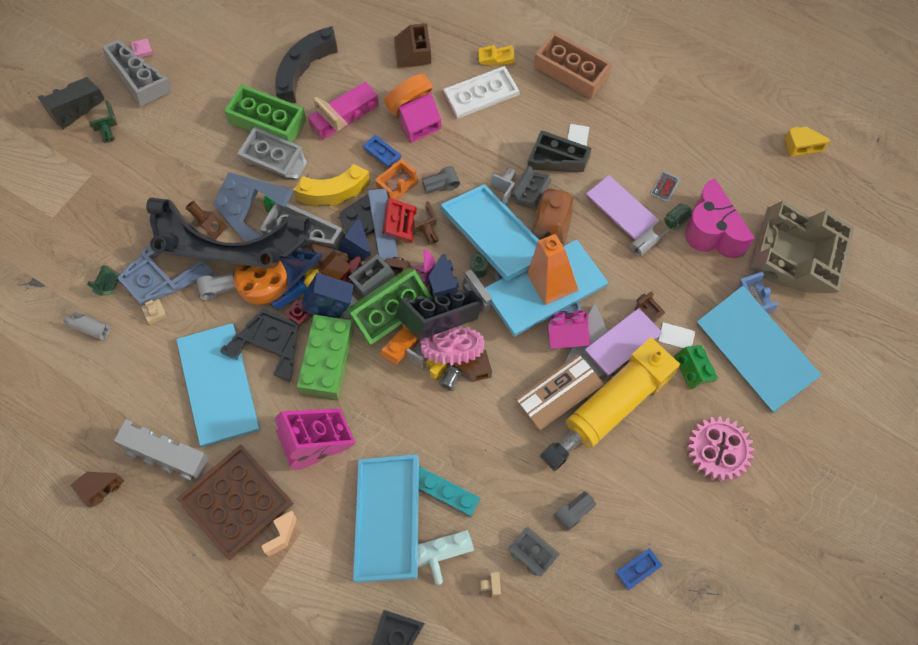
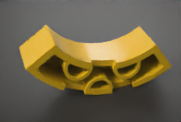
(333, 190)

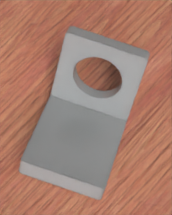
(416, 356)

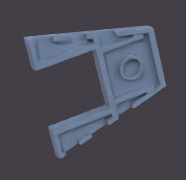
(237, 197)
(148, 282)

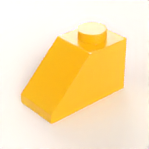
(805, 141)

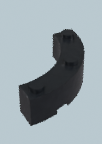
(298, 60)

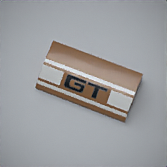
(559, 392)

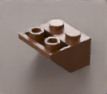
(413, 46)

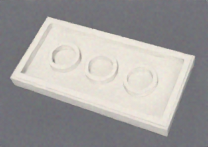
(481, 92)

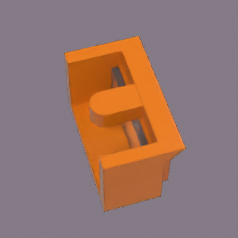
(397, 179)

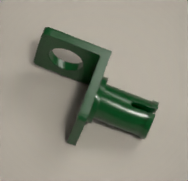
(105, 124)

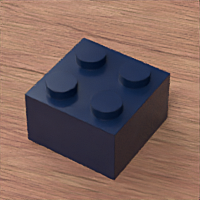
(327, 296)

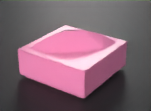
(142, 48)

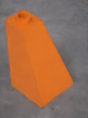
(551, 270)

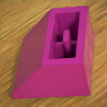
(419, 118)
(569, 329)

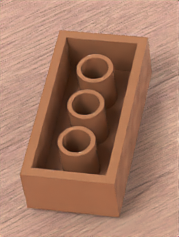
(572, 65)

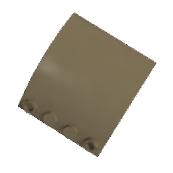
(802, 249)

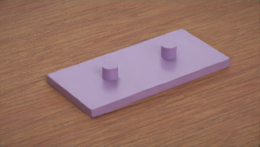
(621, 207)
(622, 341)

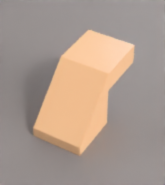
(285, 526)

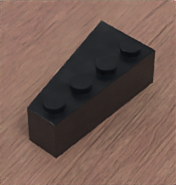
(437, 314)
(396, 629)

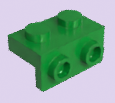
(695, 366)

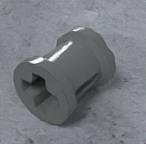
(450, 378)

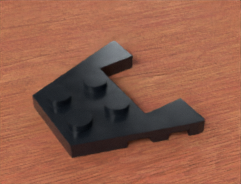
(360, 211)
(271, 334)

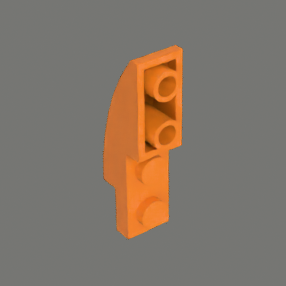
(397, 347)

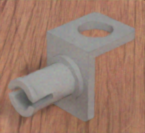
(504, 184)

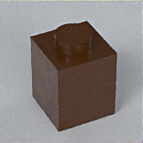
(335, 265)

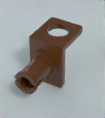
(204, 219)
(426, 226)

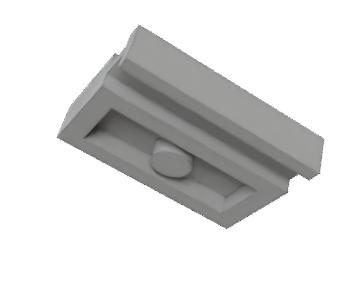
(472, 283)

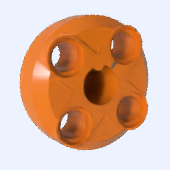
(407, 92)
(260, 284)

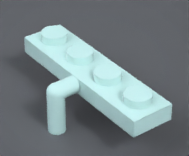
(441, 549)

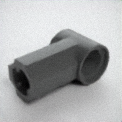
(445, 179)
(571, 513)

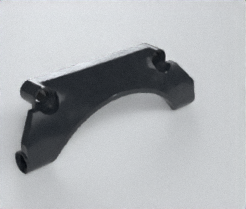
(186, 241)

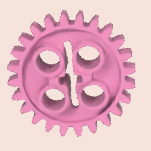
(453, 346)
(703, 443)

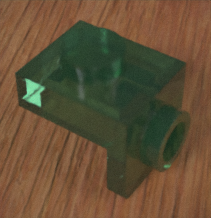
(105, 281)

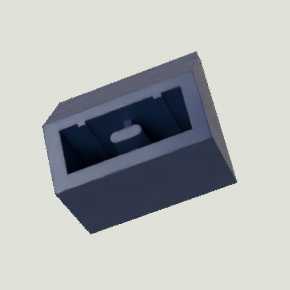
(441, 278)

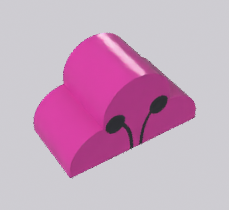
(717, 224)
(312, 435)

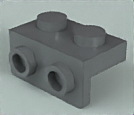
(530, 187)
(533, 552)

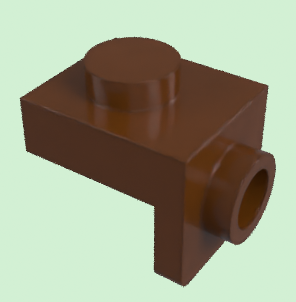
(398, 264)
(649, 307)

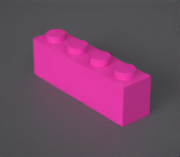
(349, 106)

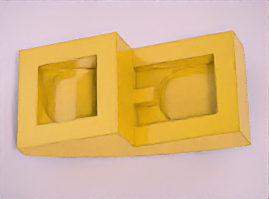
(492, 56)

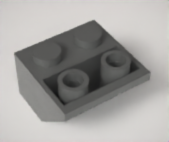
(371, 276)

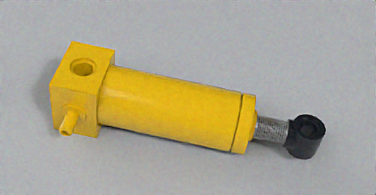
(644, 374)

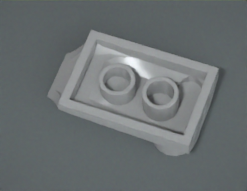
(273, 153)

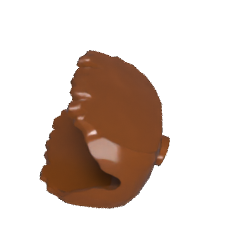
(553, 214)

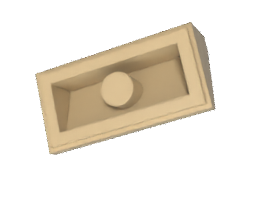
(329, 114)

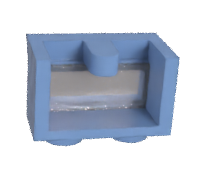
(760, 293)

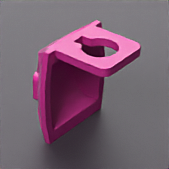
(429, 264)

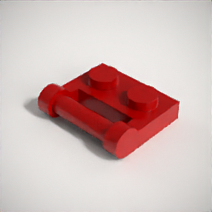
(394, 220)

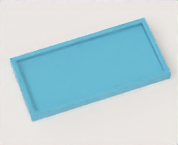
(493, 230)
(523, 308)
(759, 349)
(217, 387)
(387, 519)

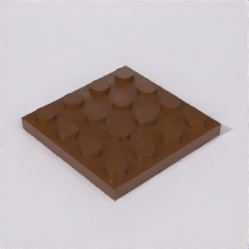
(235, 502)

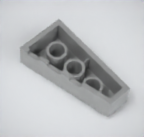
(138, 77)
(319, 232)
(161, 451)

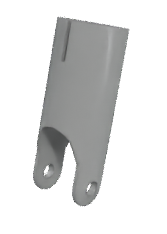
(646, 241)
(88, 325)

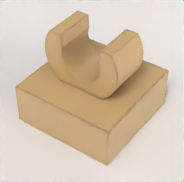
(154, 311)
(492, 584)

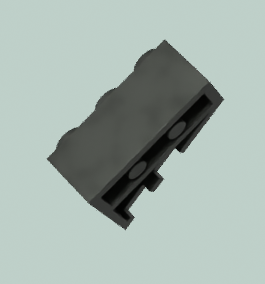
(72, 102)
(558, 154)

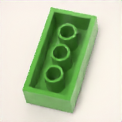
(266, 112)
(377, 311)
(325, 357)

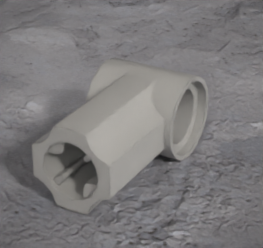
(211, 286)

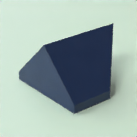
(355, 243)
(298, 264)

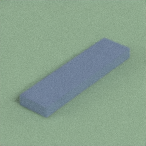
(385, 244)

